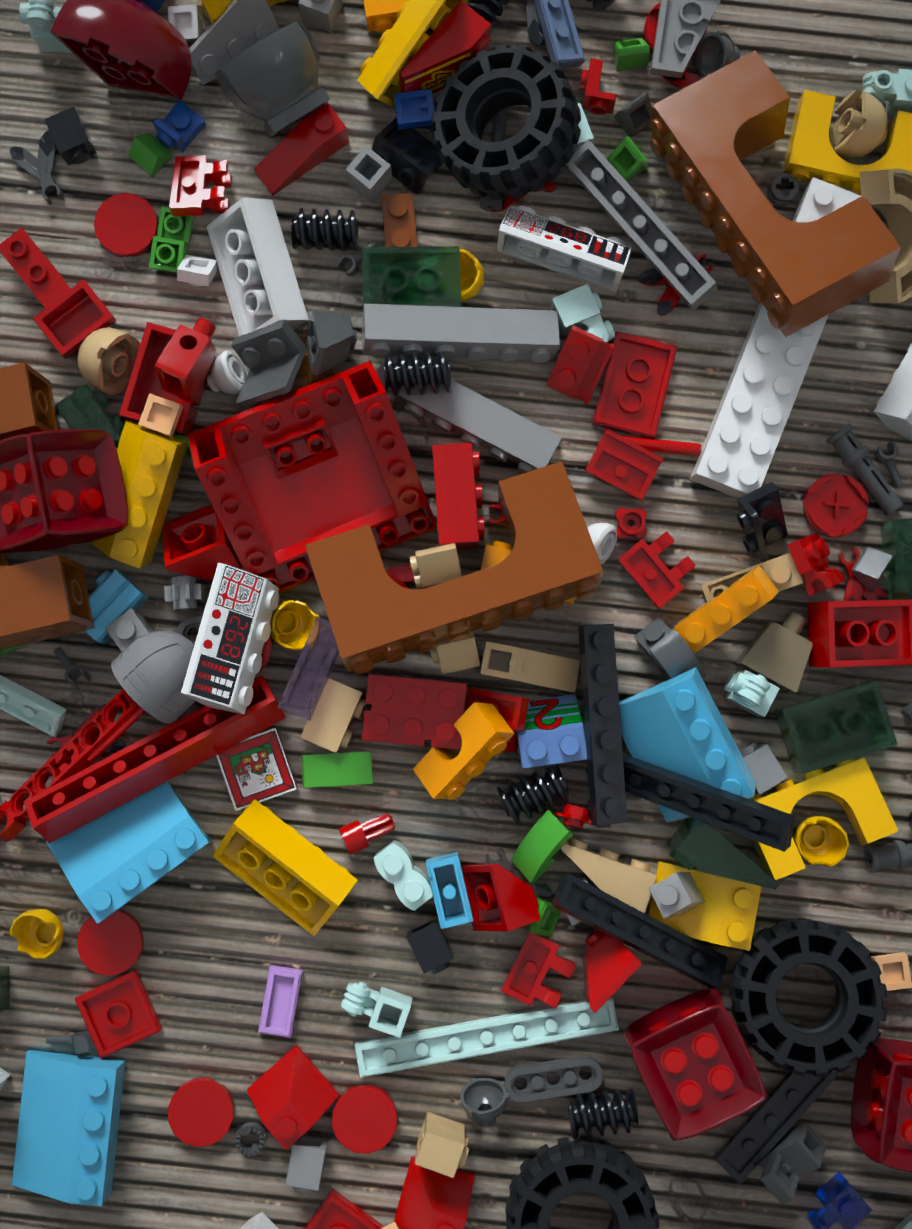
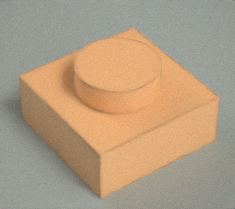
(160, 415)
(894, 970)

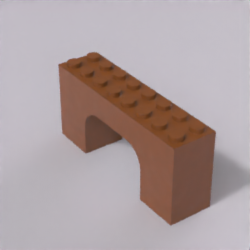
(791, 266)
(49, 593)
(384, 621)

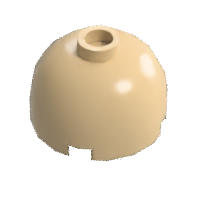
(859, 125)
(107, 359)

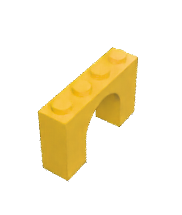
(811, 153)
(849, 786)

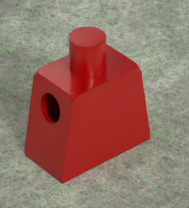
(186, 360)

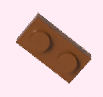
(399, 220)

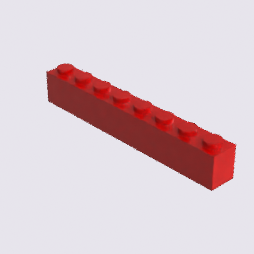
(148, 764)

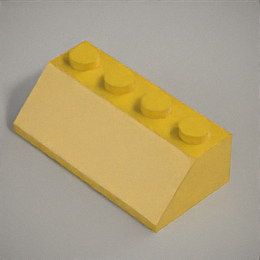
(397, 46)
(149, 473)
(284, 867)

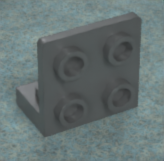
(273, 360)

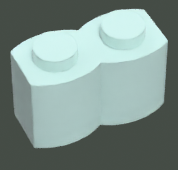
(409, 881)

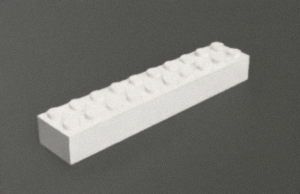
(763, 382)

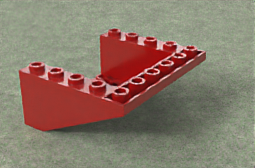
(309, 472)

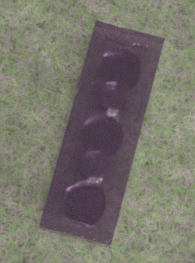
(311, 671)

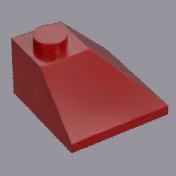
(197, 544)
(499, 898)
(606, 967)
(291, 1096)
(434, 1199)

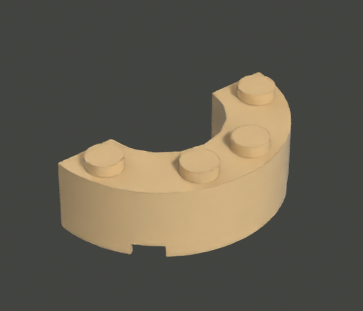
(892, 194)
(432, 568)

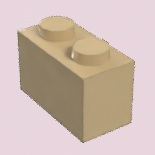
(334, 716)
(441, 1145)

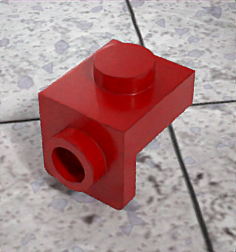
(594, 100)

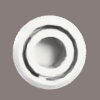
(227, 374)
(603, 538)

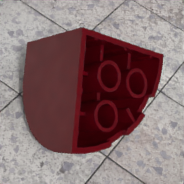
(126, 45)

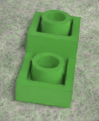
(171, 241)
(337, 769)
(540, 845)

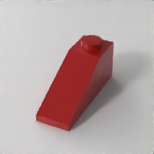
(303, 149)

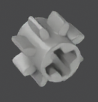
(184, 593)

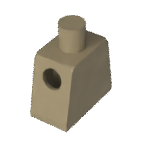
(779, 653)

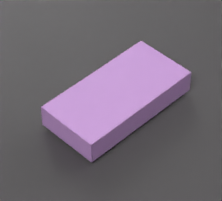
(280, 1001)

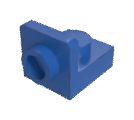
(414, 109)
(179, 127)

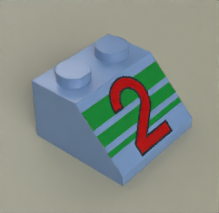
(552, 732)

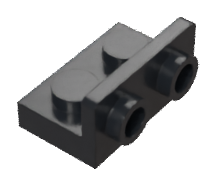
(409, 154)
(761, 519)

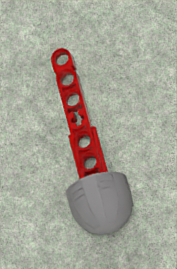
(151, 681)

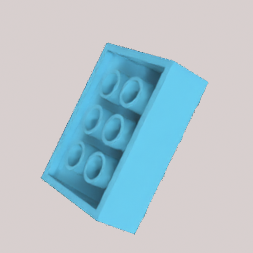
(684, 733)
(128, 849)
(68, 1126)

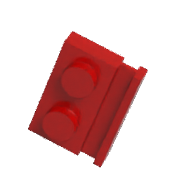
(580, 364)
(623, 464)

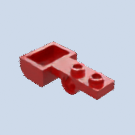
(68, 311)

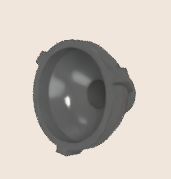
(715, 52)
(484, 1100)

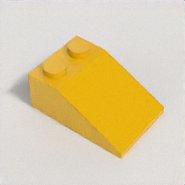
(723, 918)

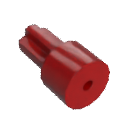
(357, 835)

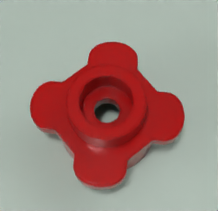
(637, 516)
(575, 816)

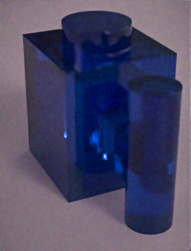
(840, 1204)

